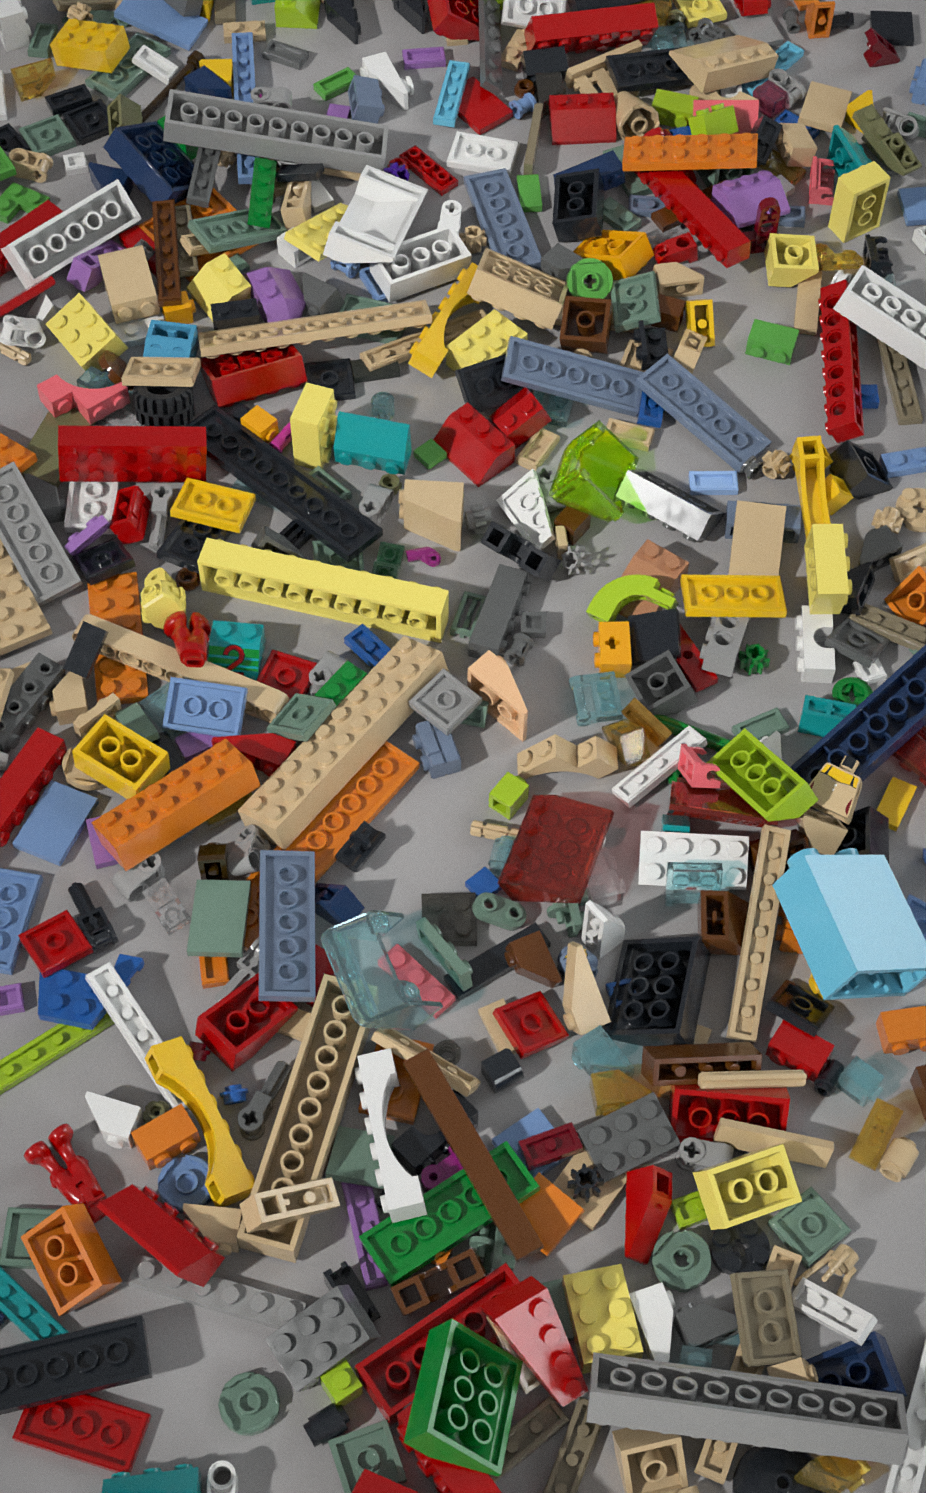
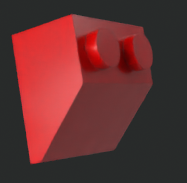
(520, 417)

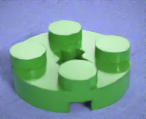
(598, 271)

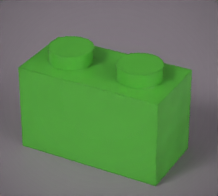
(772, 342)

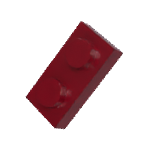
(550, 1146)

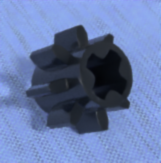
(588, 1190)

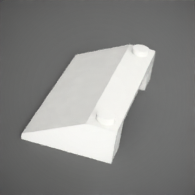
(375, 219)

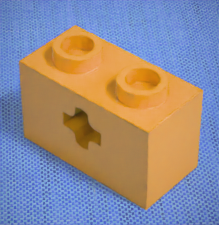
(613, 648)

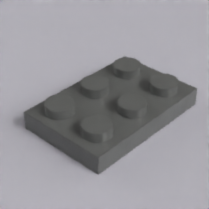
(628, 1137)

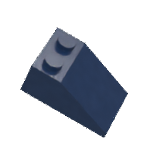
(860, 1366)

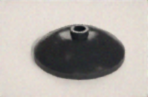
(762, 1468)

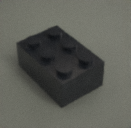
(578, 205)

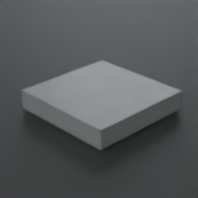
(757, 27)
(445, 702)

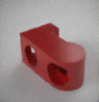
(676, 250)

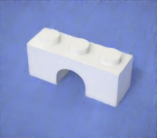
(815, 662)

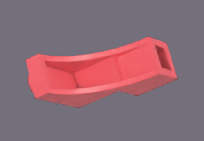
(93, 404)

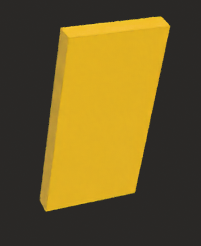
(733, 596)

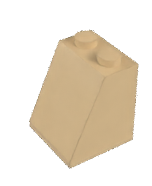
(129, 284)
(433, 510)

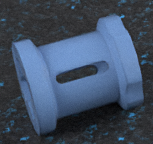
(522, 105)
(346, 268)

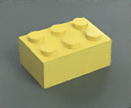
(859, 201)
(85, 333)
(482, 341)
(313, 426)
(827, 569)
(747, 1187)
(601, 1314)

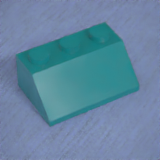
(845, 151)
(372, 443)
(180, 1480)

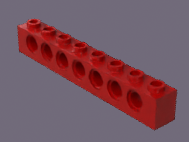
(840, 368)

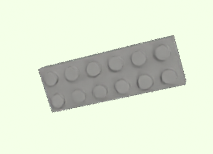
(32, 541)

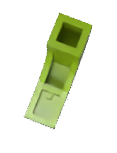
(627, 589)

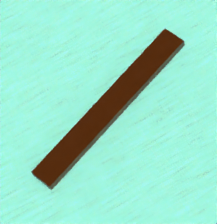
(473, 1156)

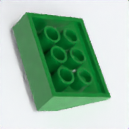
(464, 1399)

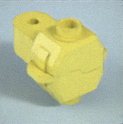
(161, 598)

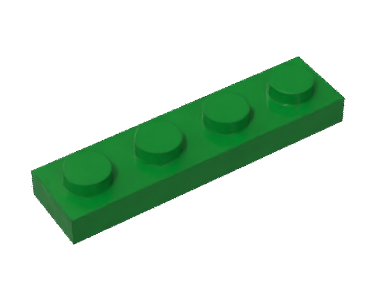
(262, 192)

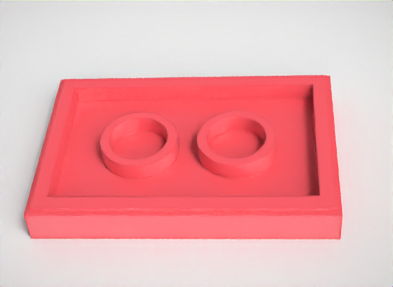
(745, 111)

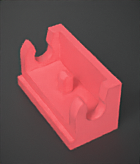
(821, 182)
(695, 770)

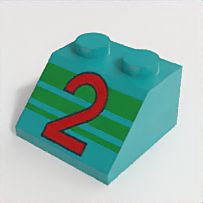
(237, 647)

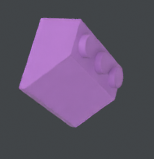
(741, 196)

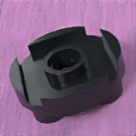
(732, 1262)

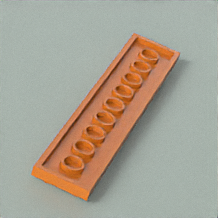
(356, 802)

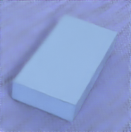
(713, 483)

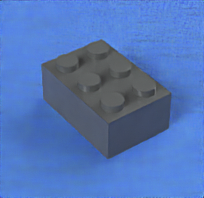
(322, 1337)

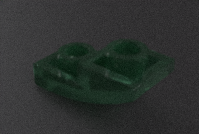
(388, 560)

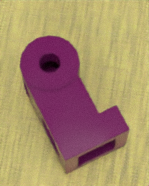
(436, 1174)

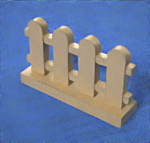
(594, 71)

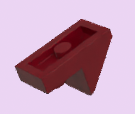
(879, 51)

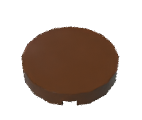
(114, 366)

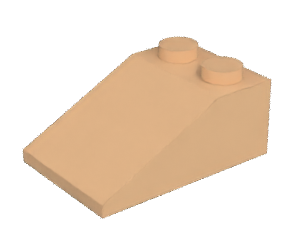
(494, 683)

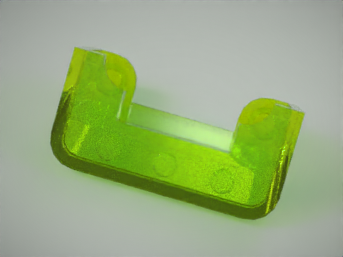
(593, 473)

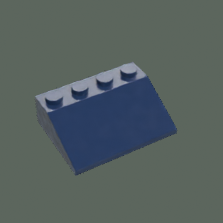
(154, 165)

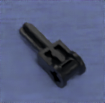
(92, 921)

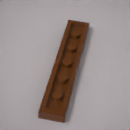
(166, 253)

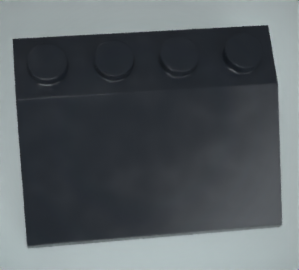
(668, 988)

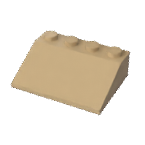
(725, 62)
(518, 289)

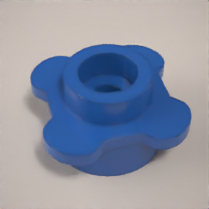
(234, 1094)

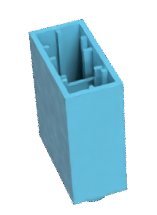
(852, 924)

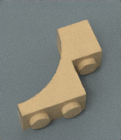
(556, 754)

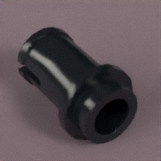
(843, 20)
(826, 1083)

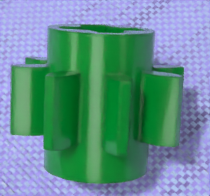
(754, 659)

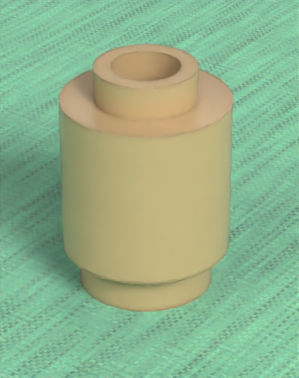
(898, 1159)

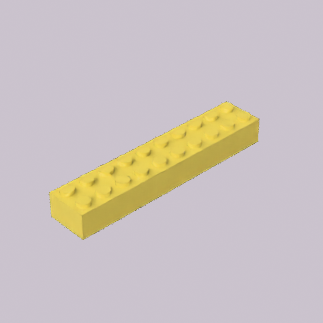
(324, 590)

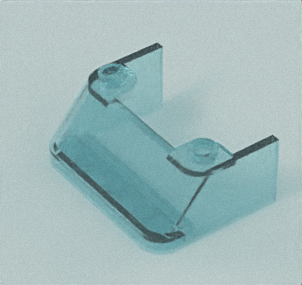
(368, 977)

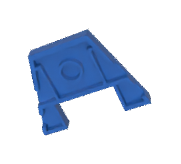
(70, 1000)

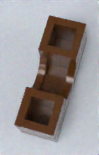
(439, 1281)

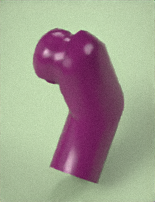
(424, 554)

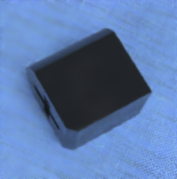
(501, 1070)

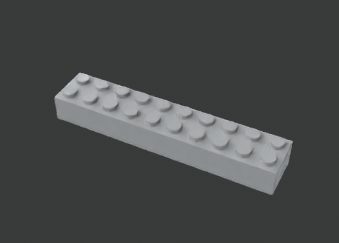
(274, 132)
(747, 1409)

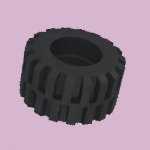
(163, 405)

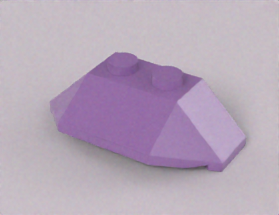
(275, 293)

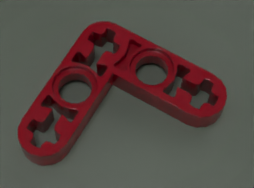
(761, 234)

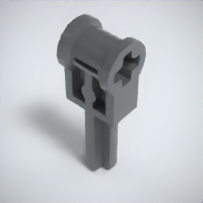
(706, 33)
(262, 1103)

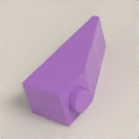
(85, 268)

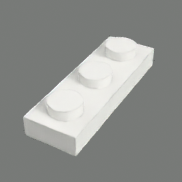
(833, 1311)

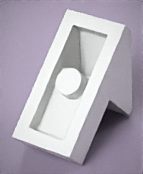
(45, 309)

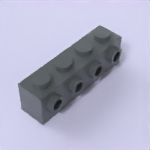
(28, 698)

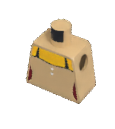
(837, 789)

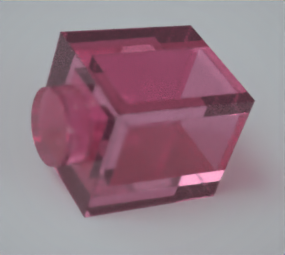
(771, 99)

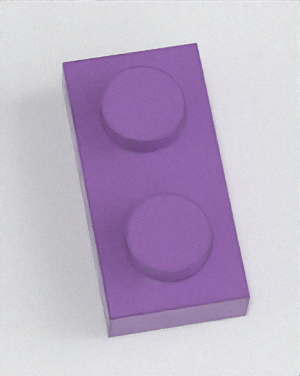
(95, 528)

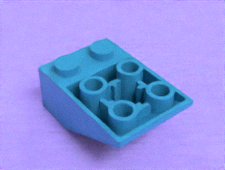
(171, 340)

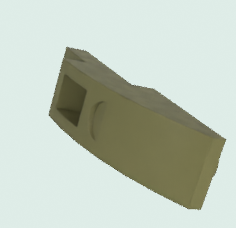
(885, 145)

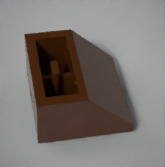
(721, 921)

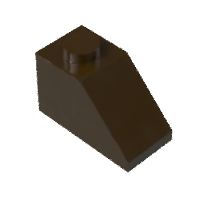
(213, 861)

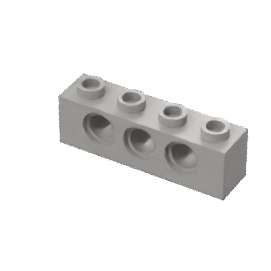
(724, 644)

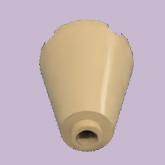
(634, 115)

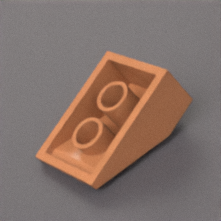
(657, 563)

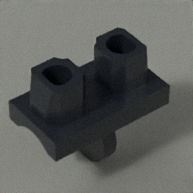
(360, 846)

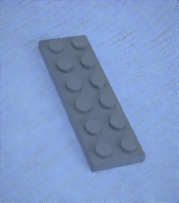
(502, 216)
(572, 376)
(702, 412)
(287, 926)

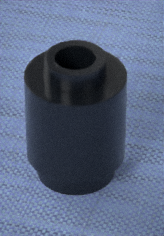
(326, 1424)

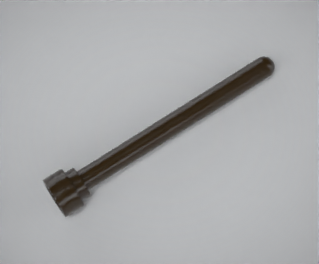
(192, 64)

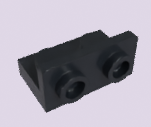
(651, 345)

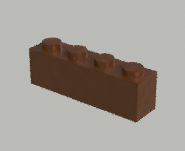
(682, 1063)

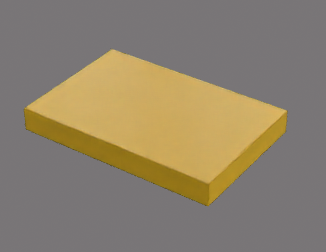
(213, 505)

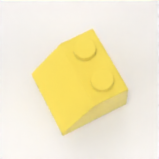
(790, 259)
(218, 283)

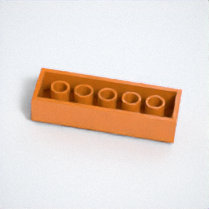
(176, 804)

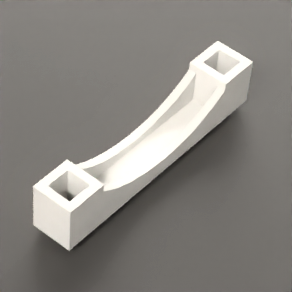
(402, 1192)

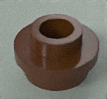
(524, 86)
(184, 574)

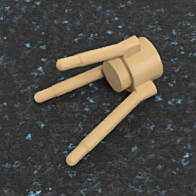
(840, 1262)

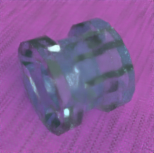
(383, 406)

